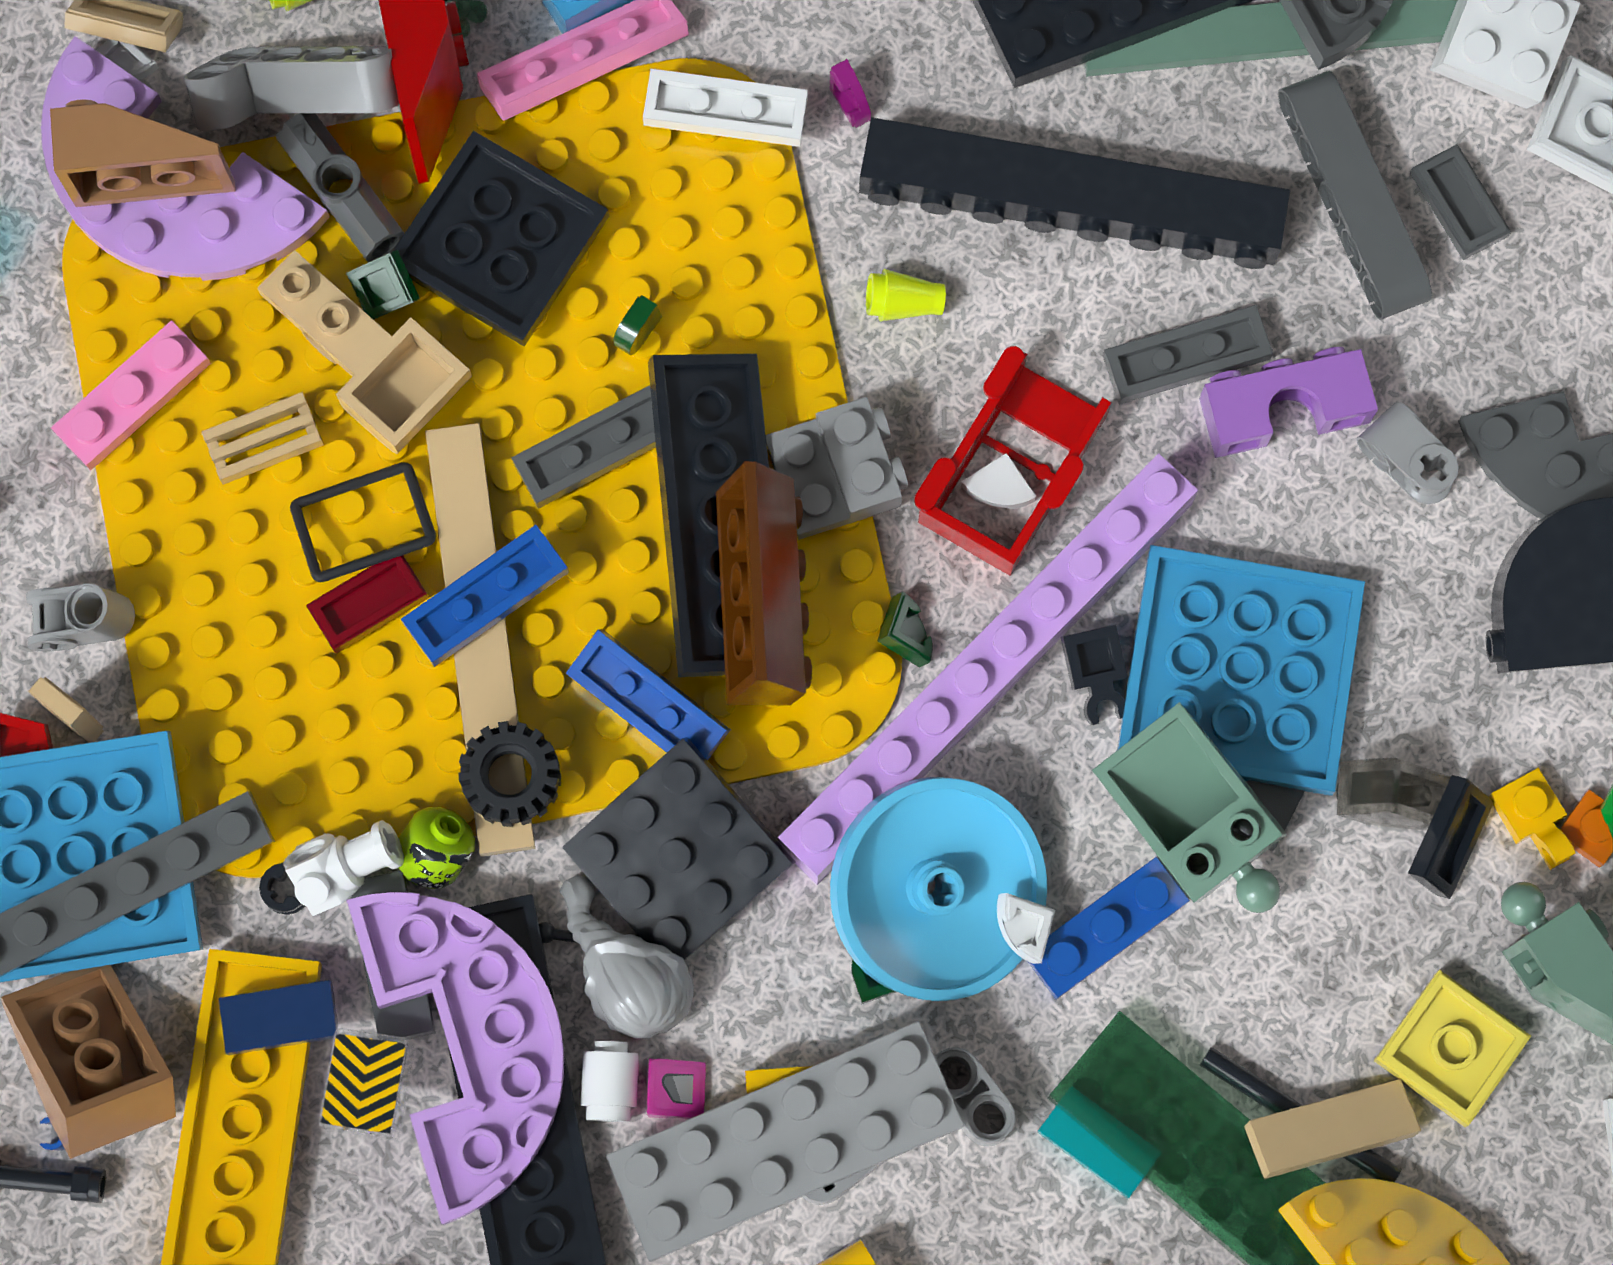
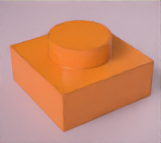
(1588, 829)

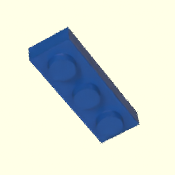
(485, 595)
(644, 696)
(1108, 927)

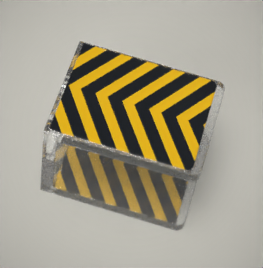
(367, 1085)

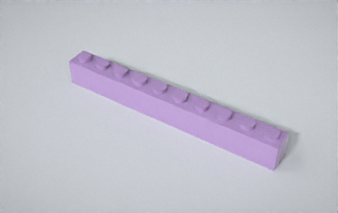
(994, 660)

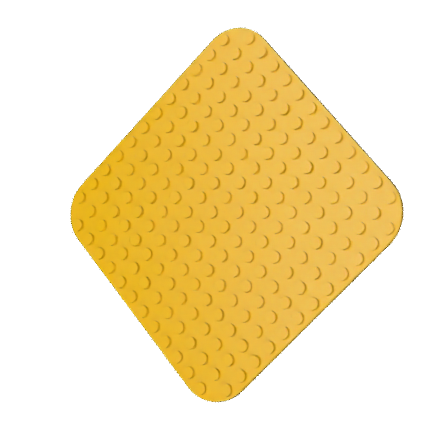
(219, 569)

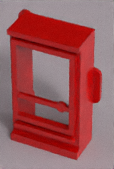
(1040, 407)

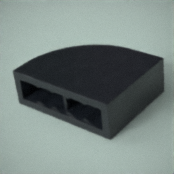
(1556, 593)

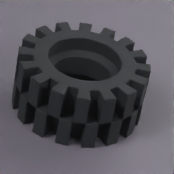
(499, 742)

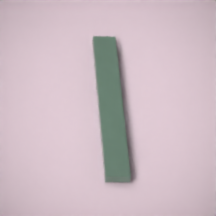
(1264, 33)

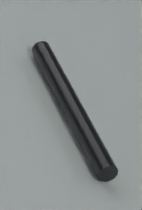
(1277, 1101)

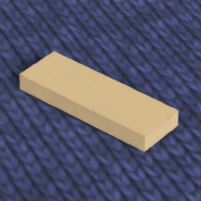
(1332, 1128)

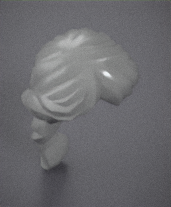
(630, 982)

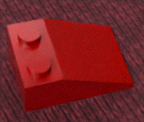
(425, 72)

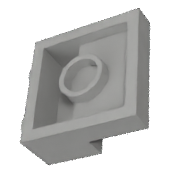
(839, 466)

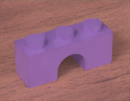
(1330, 386)

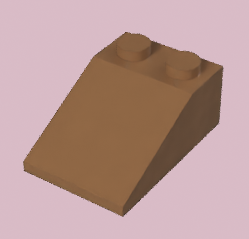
(124, 157)
(90, 1058)

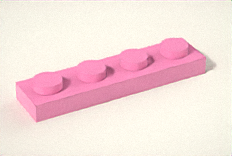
(581, 55)

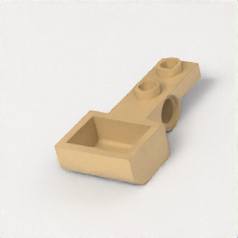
(394, 379)

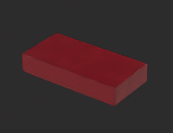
(367, 602)

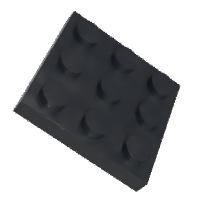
(499, 238)
(678, 852)

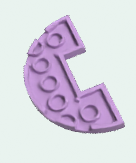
(180, 235)
(497, 1030)

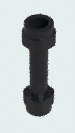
(82, 1184)

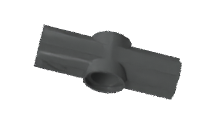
(325, 162)

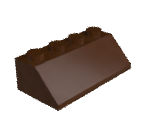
(762, 588)

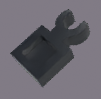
(1094, 662)

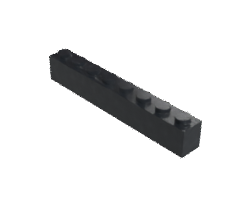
(1073, 193)

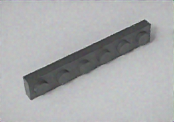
(131, 881)

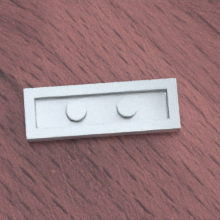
(725, 107)

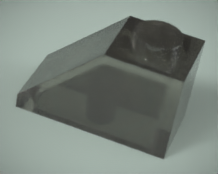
(1389, 793)

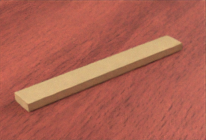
(485, 662)

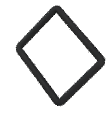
(375, 558)

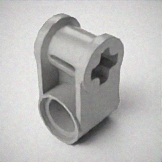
(1405, 449)
(69, 614)

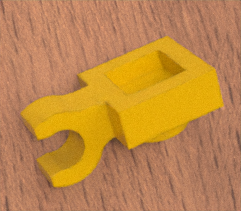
(1531, 810)

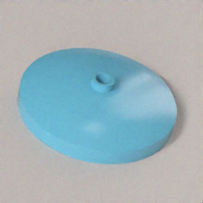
(973, 850)

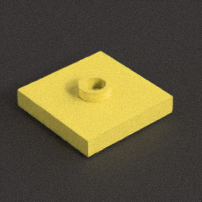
(1452, 1048)

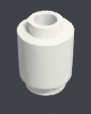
(609, 1082)

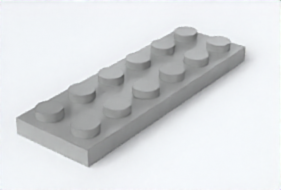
(784, 1141)

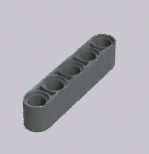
(1356, 193)

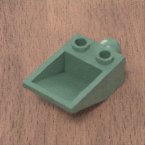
(1186, 803)
(1562, 959)

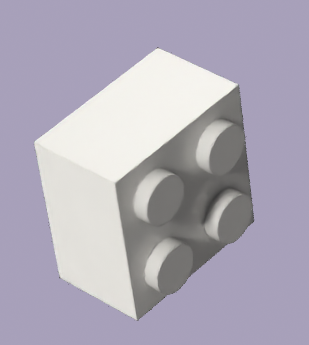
(1505, 46)

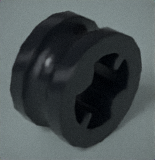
(290, 905)

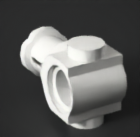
(333, 868)

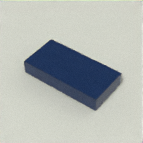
(278, 1017)

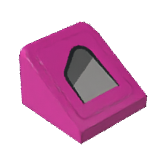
(675, 1088)

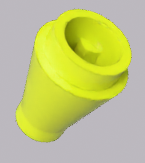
(902, 296)

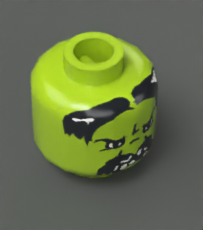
(436, 847)

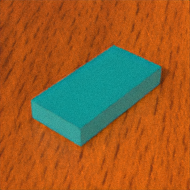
(1089, 1152)

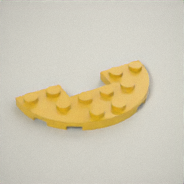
(1385, 1225)

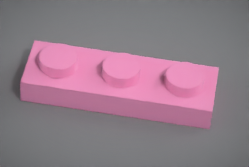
(130, 395)

